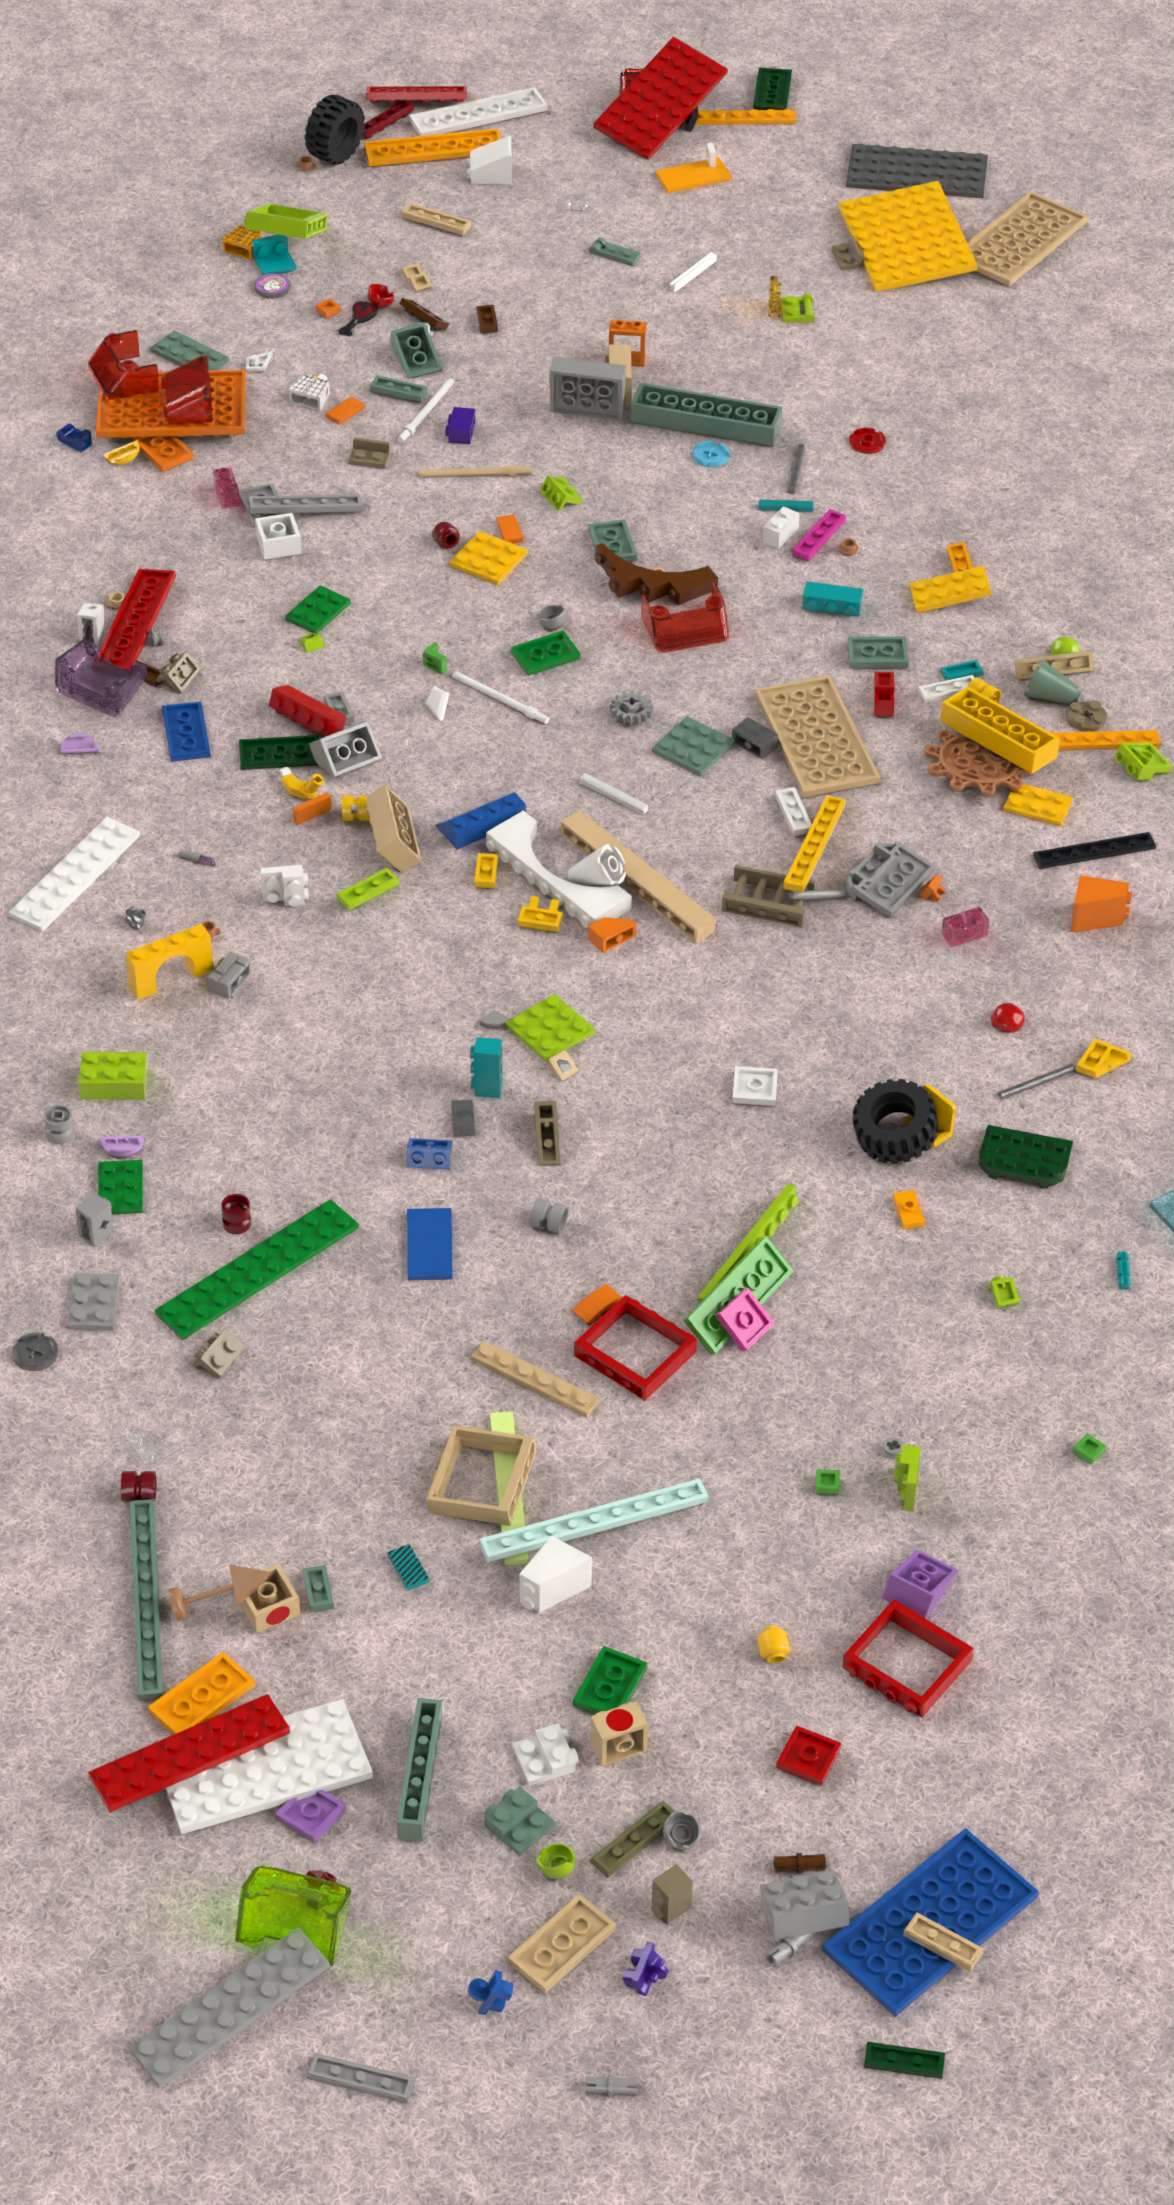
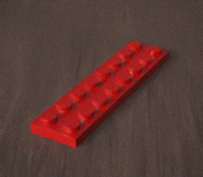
(136, 617)
(188, 1753)

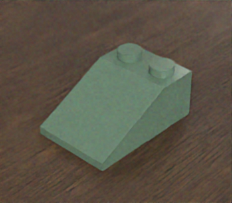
(415, 350)

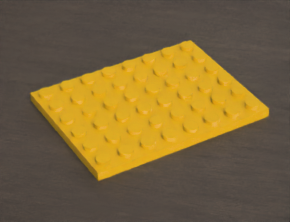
(908, 236)

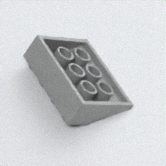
(587, 388)

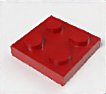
(808, 1755)

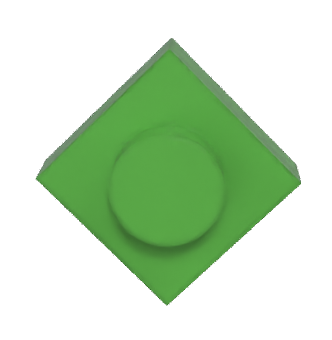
(1089, 1449)
(827, 1481)

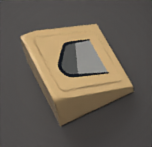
(562, 1066)

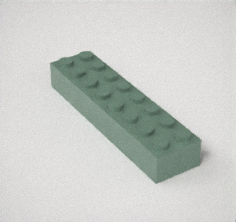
(706, 414)

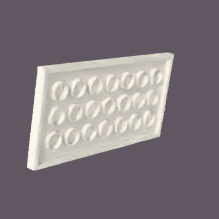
(315, 1756)

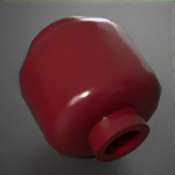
(445, 535)

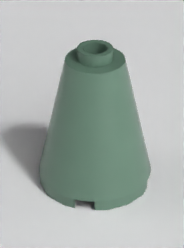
(1052, 685)

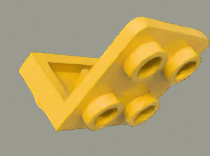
(945, 1114)

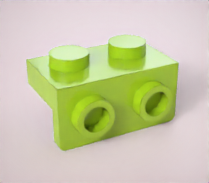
(559, 492)

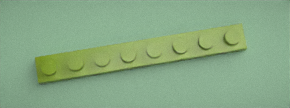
(764, 1227)

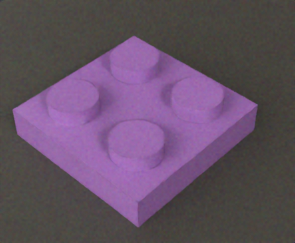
(311, 1815)

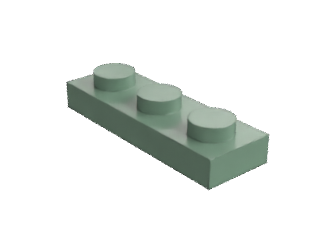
(398, 388)

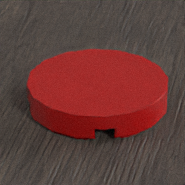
(867, 440)

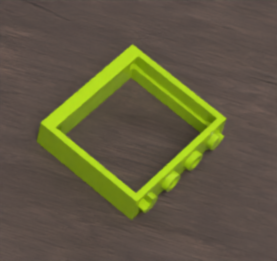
(286, 221)

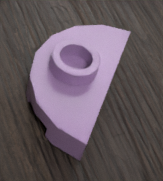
(78, 743)
(121, 1145)

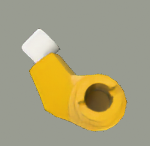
(302, 789)

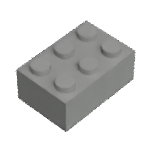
(804, 1905)

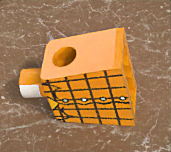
(240, 242)

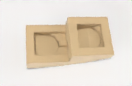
(416, 278)

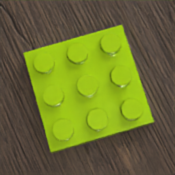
(550, 1027)

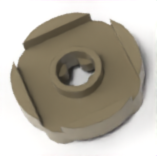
(1077, 719)

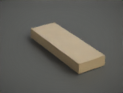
(943, 1942)

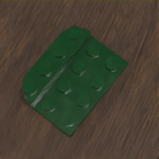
(1024, 1156)

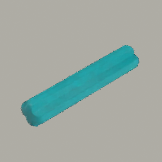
(776, 505)

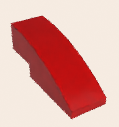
(884, 694)

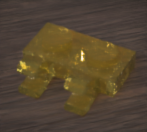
(774, 296)

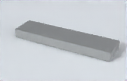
(361, 2078)

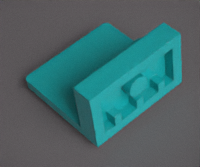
(272, 254)

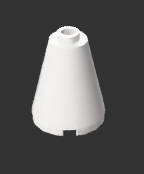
(599, 868)

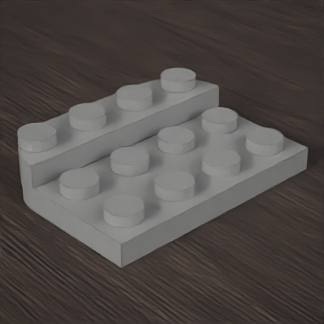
(888, 877)

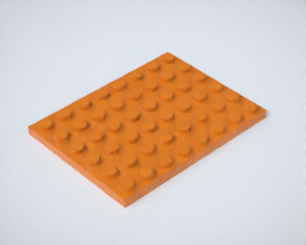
(144, 413)

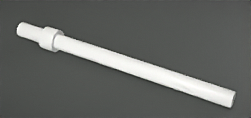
(409, 429)
(529, 712)

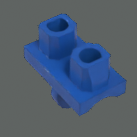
(492, 1993)

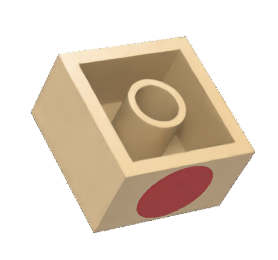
(272, 1601)
(619, 1733)

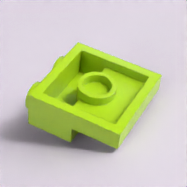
(1142, 760)
(907, 1474)

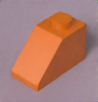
(610, 932)

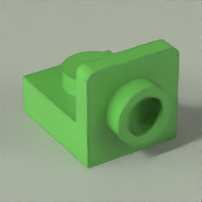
(434, 660)

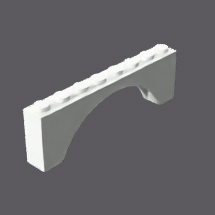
(588, 904)

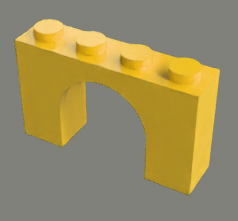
(146, 960)

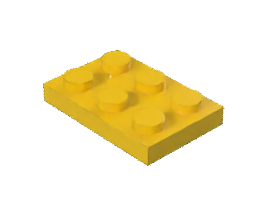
(1039, 804)

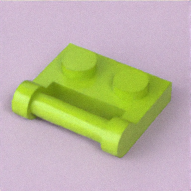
(791, 309)

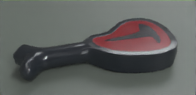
(362, 313)

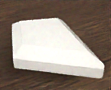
(258, 363)
(437, 702)

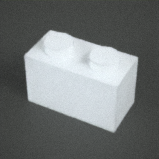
(780, 527)

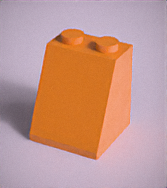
(1100, 904)

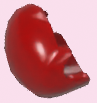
(379, 295)
(1008, 1018)

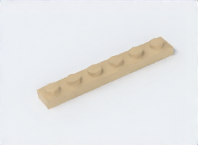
(535, 1379)

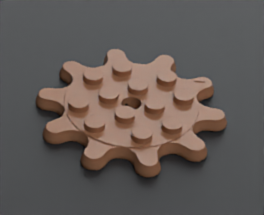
(972, 765)

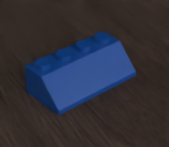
(476, 822)

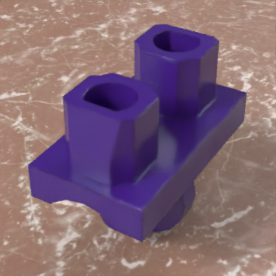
(648, 1969)

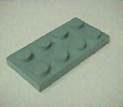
(183, 349)

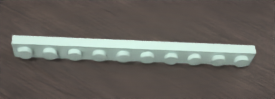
(594, 1520)

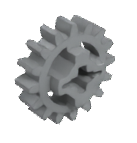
(631, 708)

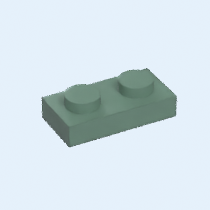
(318, 1588)

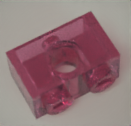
(226, 488)
(965, 927)

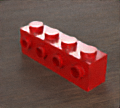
(306, 710)

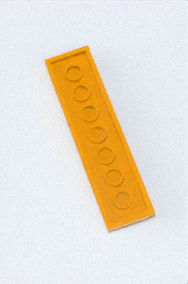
(427, 147)

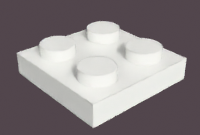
(755, 1086)

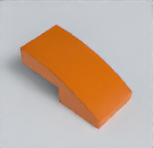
(596, 1303)

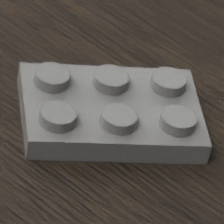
(93, 1301)

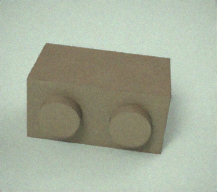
(671, 1894)

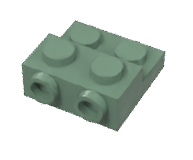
(518, 1820)

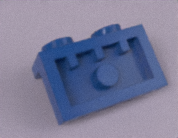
(428, 1153)

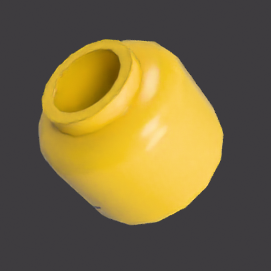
(773, 1644)

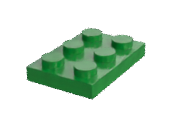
(318, 609)
(545, 652)
(122, 1185)
(609, 1681)

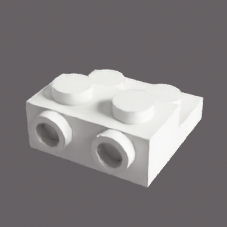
(285, 885)
(546, 1755)

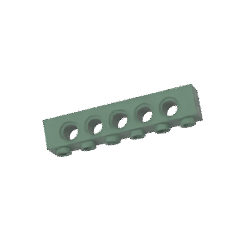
(419, 1770)

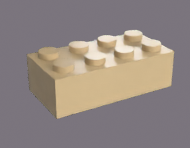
(393, 829)

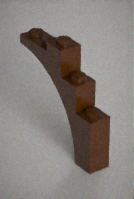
(628, 578)

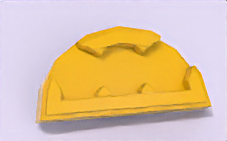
(123, 454)

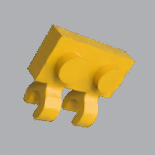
(541, 919)

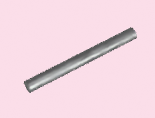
(796, 468)
(1036, 1081)

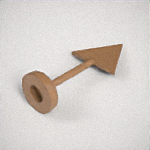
(243, 1582)

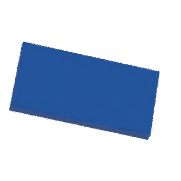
(186, 731)
(429, 1244)

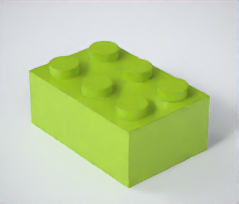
(113, 1075)

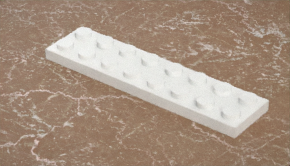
(478, 112)
(74, 874)

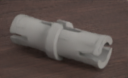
(786, 1948)
(611, 2085)

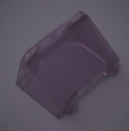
(95, 682)

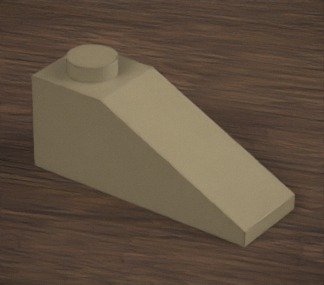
(547, 1132)

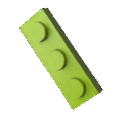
(367, 889)

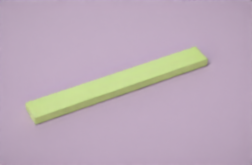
(504, 1465)

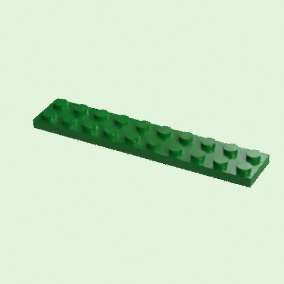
(256, 1269)

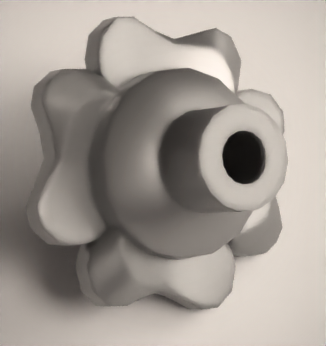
(135, 917)

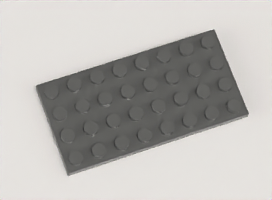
(900, 168)

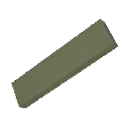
(632, 1840)

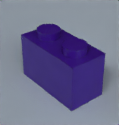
(460, 425)

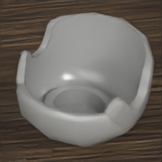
(552, 617)
(681, 1826)

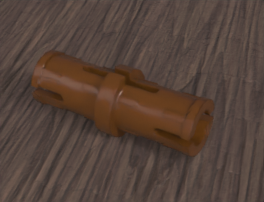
(799, 1863)

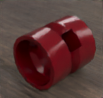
(236, 1213)
(138, 1485)

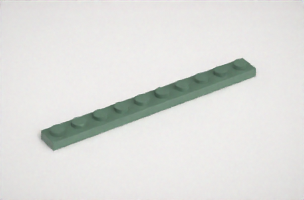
(146, 1600)

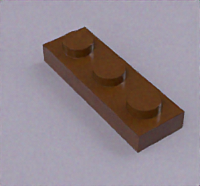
(423, 314)

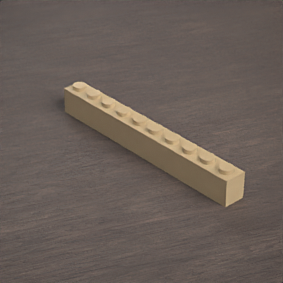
(642, 879)

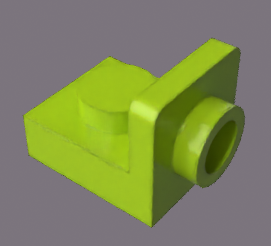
(1004, 1291)

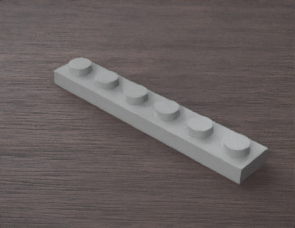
(305, 504)

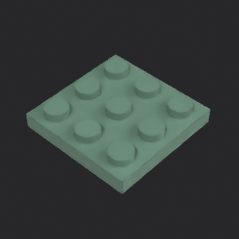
(693, 746)

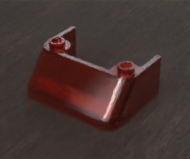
(121, 378)
(686, 628)

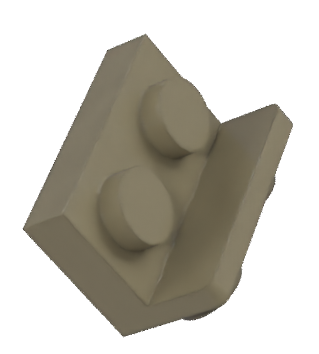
(848, 255)
(370, 453)
(179, 671)

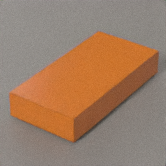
(345, 410)
(509, 529)
(311, 808)

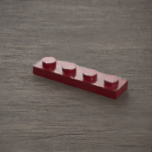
(386, 118)

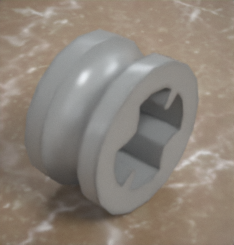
(157, 637)
(888, 1443)

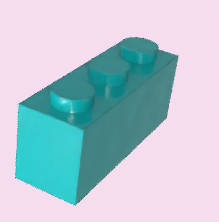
(832, 598)
(486, 1067)

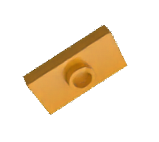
(908, 1209)

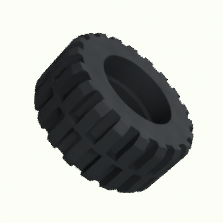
(334, 129)
(889, 1099)

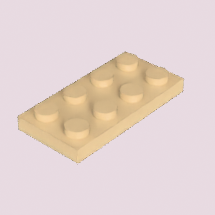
(561, 1943)

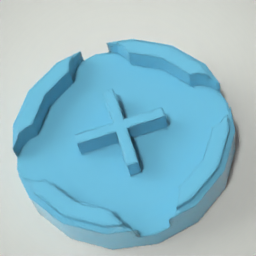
(711, 454)

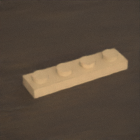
(436, 219)
(1063, 663)

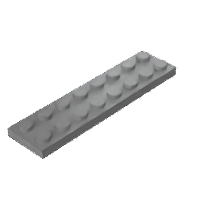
(229, 2007)

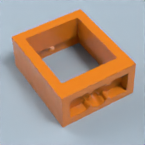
(631, 328)

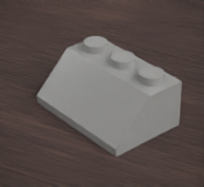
(346, 750)

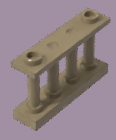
(759, 908)

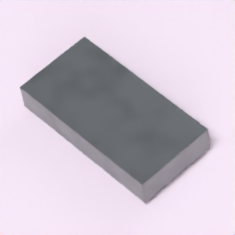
(462, 1118)

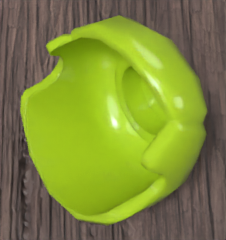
(1064, 645)
(564, 1858)

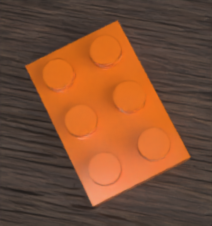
(164, 451)

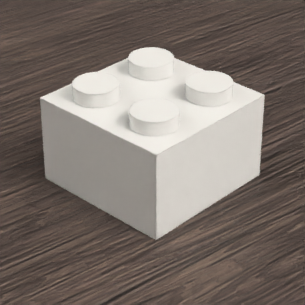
(278, 536)

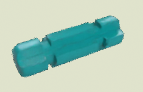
(1123, 1270)

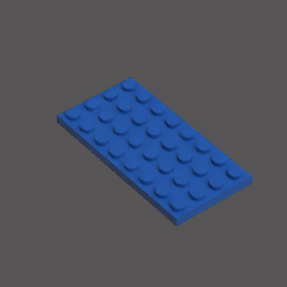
(956, 1887)

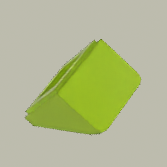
(311, 642)

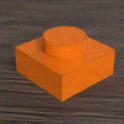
(328, 308)

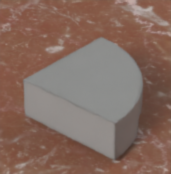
(494, 1019)

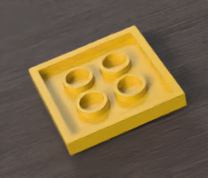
(488, 557)

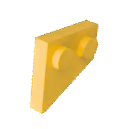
(1101, 1058)

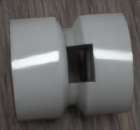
(58, 1124)
(548, 1216)

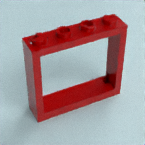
(618, 1372)
(925, 1630)

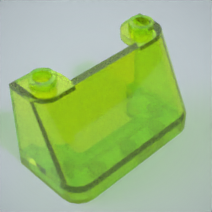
(281, 1900)

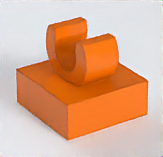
(932, 889)

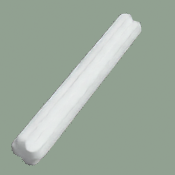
(692, 272)
(613, 793)

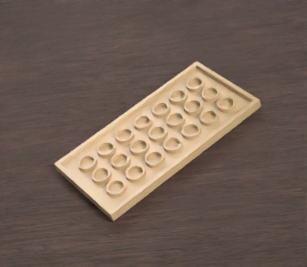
(1023, 237)
(817, 736)

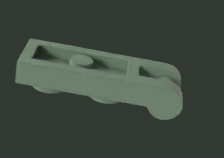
(614, 252)

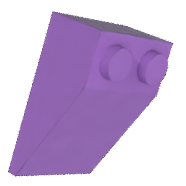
(919, 1583)

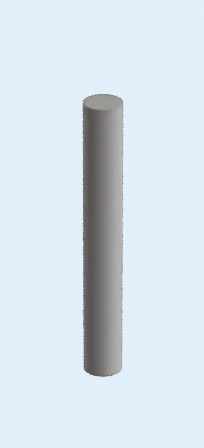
(817, 894)

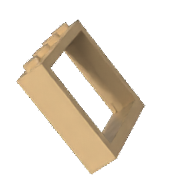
(488, 1440)

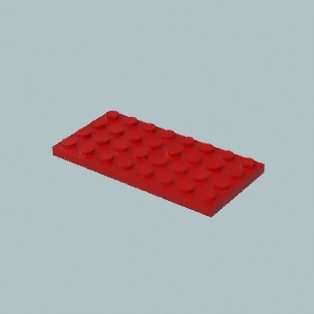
(660, 98)

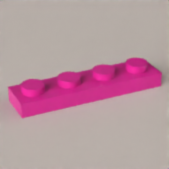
(819, 535)

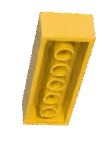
(999, 730)

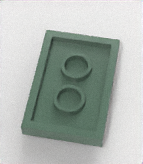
(614, 536)
(878, 652)

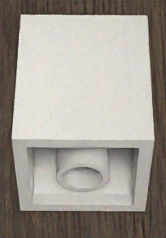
(491, 163)
(554, 1575)

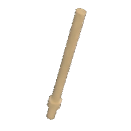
(511, 470)

